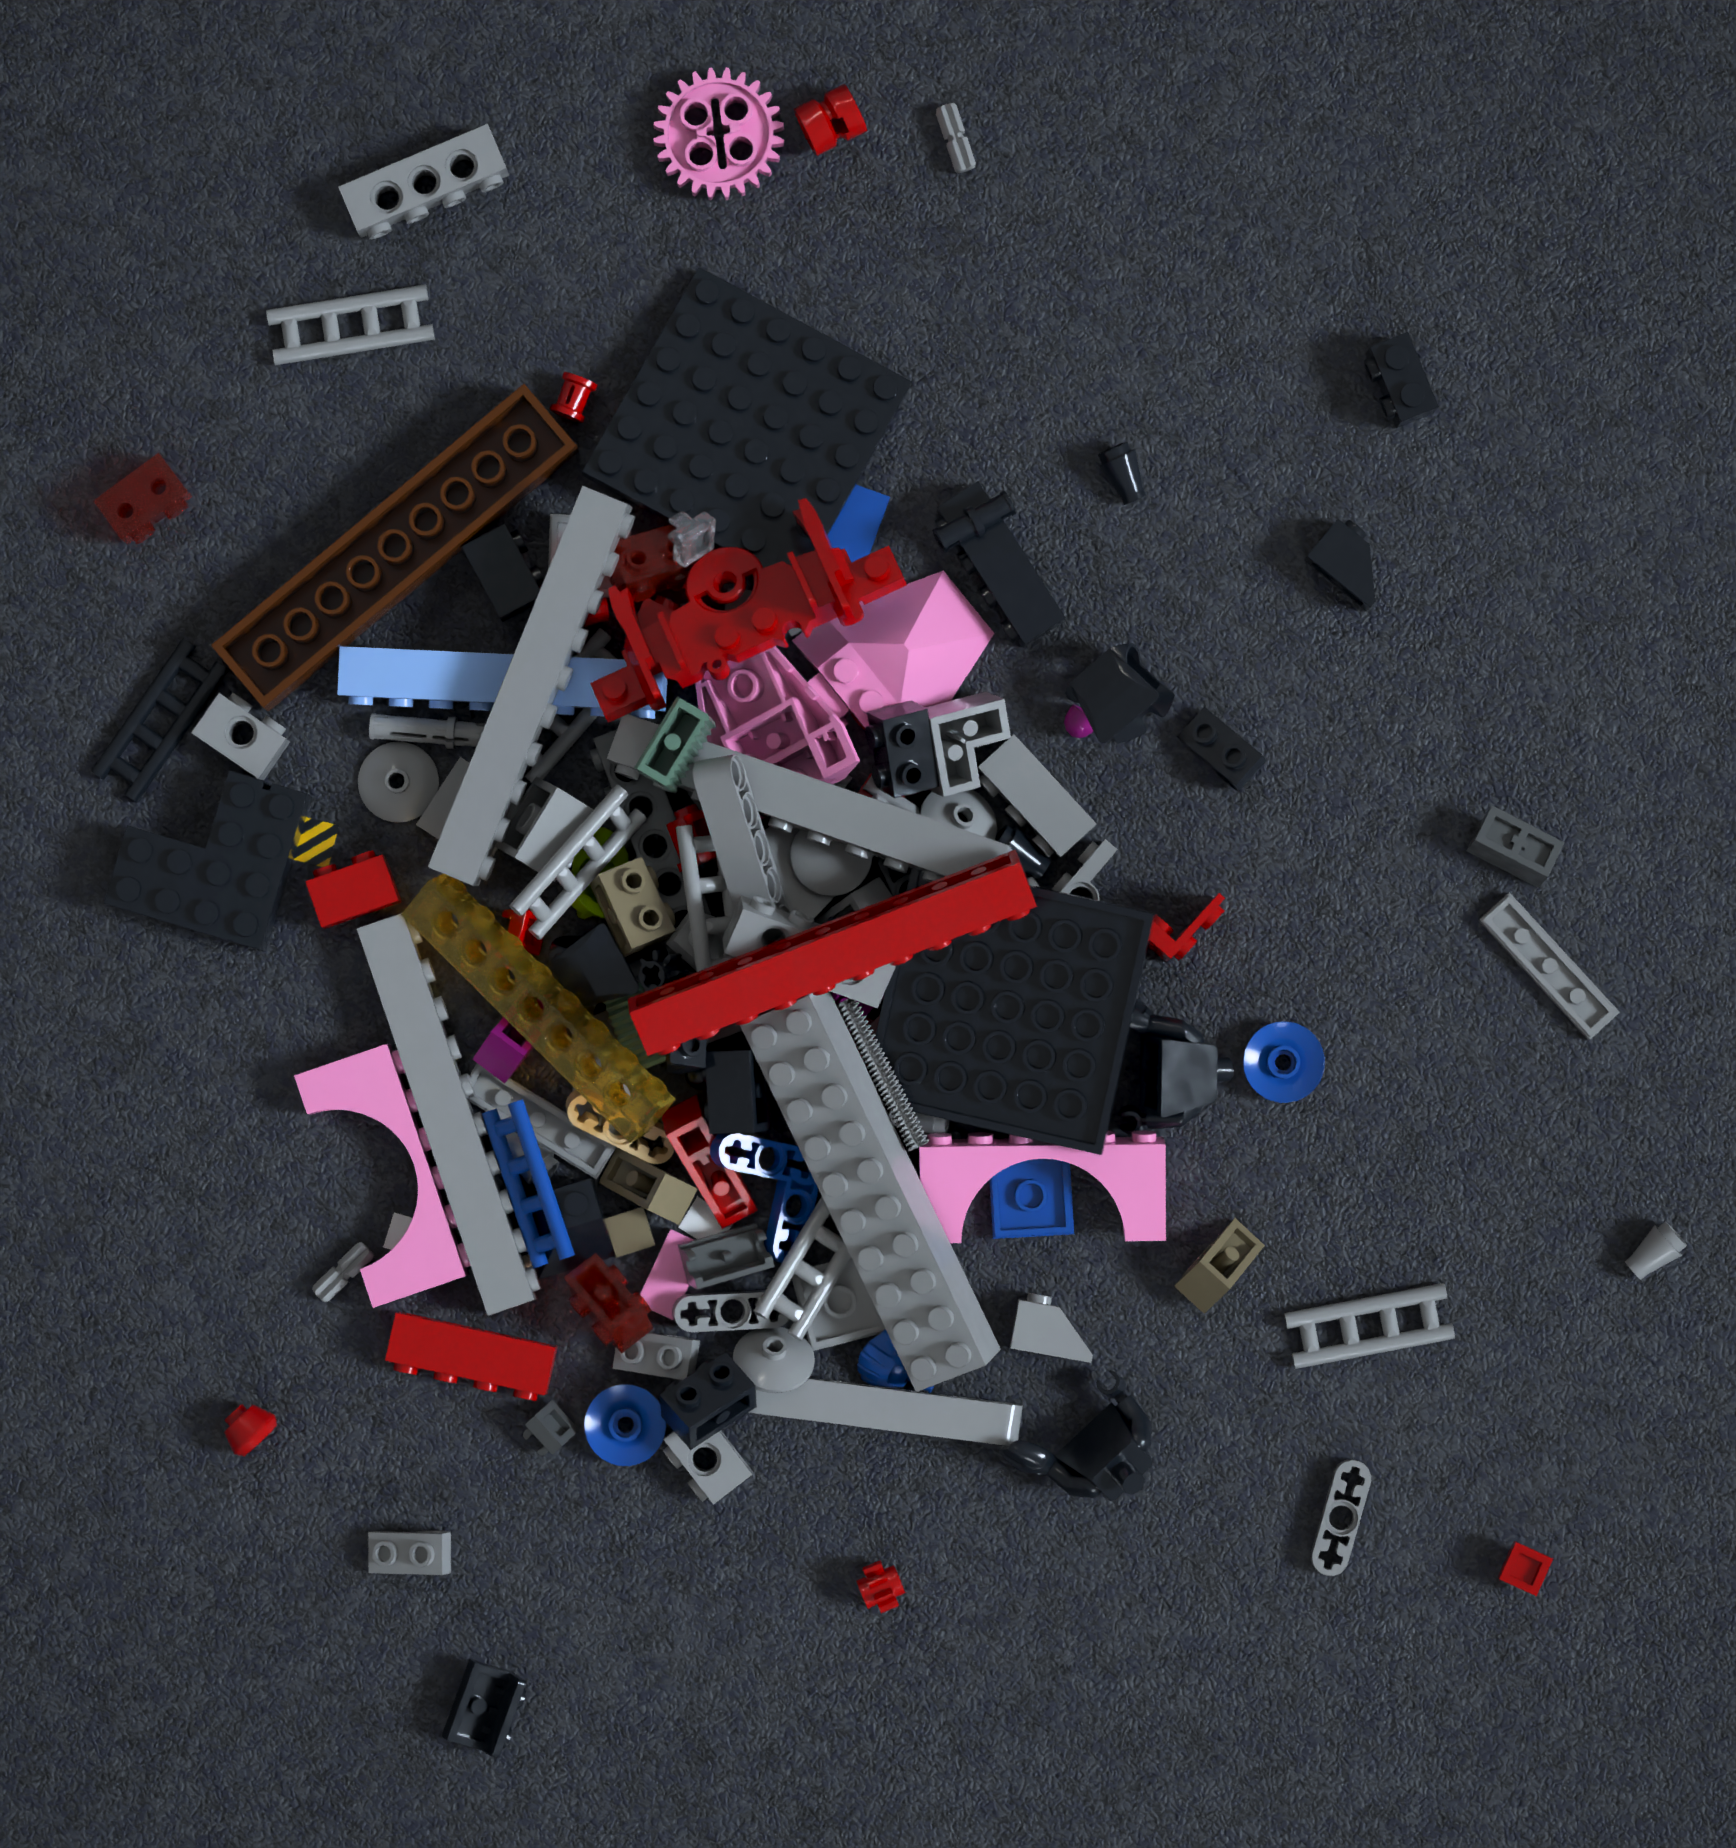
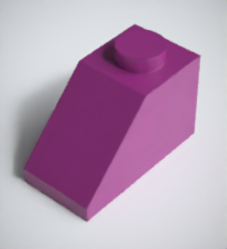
(503, 1050)

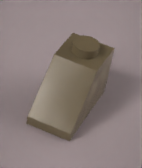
(648, 1186)
(1219, 1266)

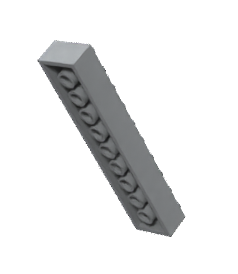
(871, 1190)

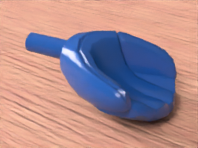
(881, 1364)

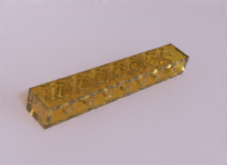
(517, 1002)

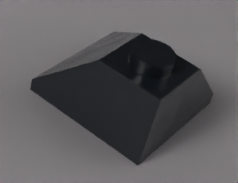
(584, 1225)

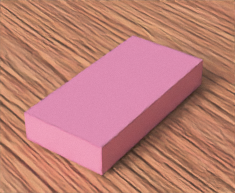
(667, 1277)

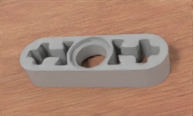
(702, 1322)
(1358, 1490)

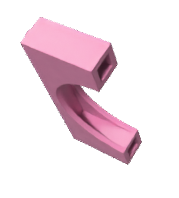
(374, 1087)
(1128, 1168)

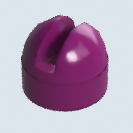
(1077, 722)

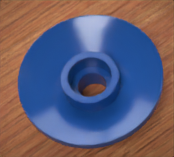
(1305, 1058)
(605, 1435)

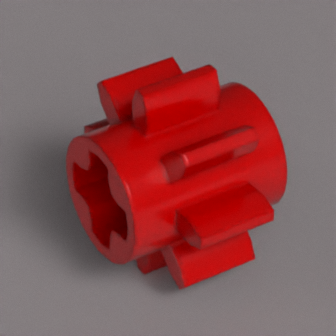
(880, 1586)

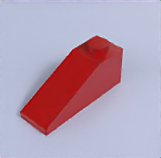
(720, 1187)

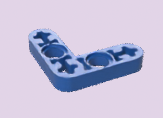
(789, 1182)

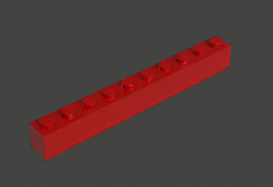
(831, 954)

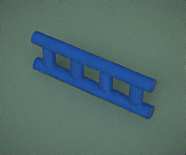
(545, 1197)

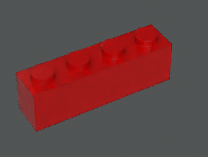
(471, 1354)

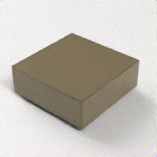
(630, 1232)

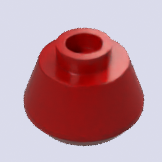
(248, 1428)

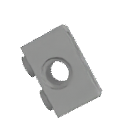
(217, 731)
(713, 1482)

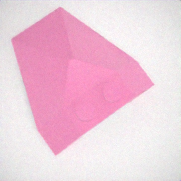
(904, 649)
(777, 718)

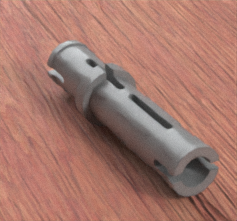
(424, 730)

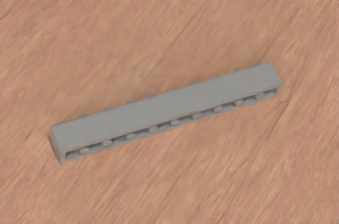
(531, 686)
(829, 811)
(447, 1114)

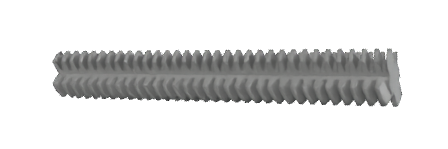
(882, 1074)

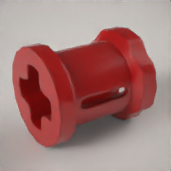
(573, 397)

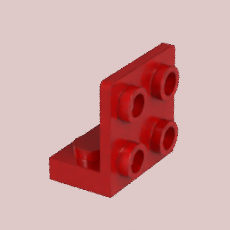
(1167, 947)

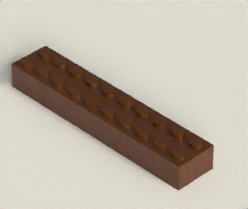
(395, 547)

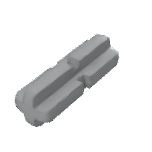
(957, 145)
(348, 1267)

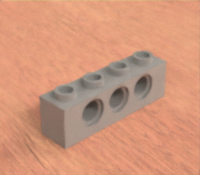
(400, 177)
(759, 914)

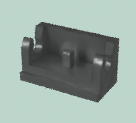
(1515, 846)
(725, 1256)

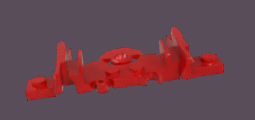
(783, 598)

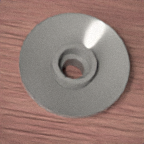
(419, 785)
(967, 803)
(774, 1359)

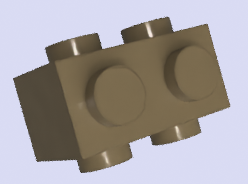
(633, 906)

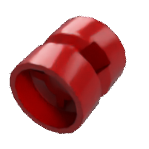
(830, 119)

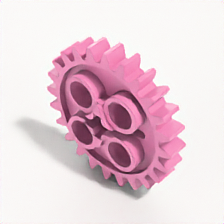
(683, 138)

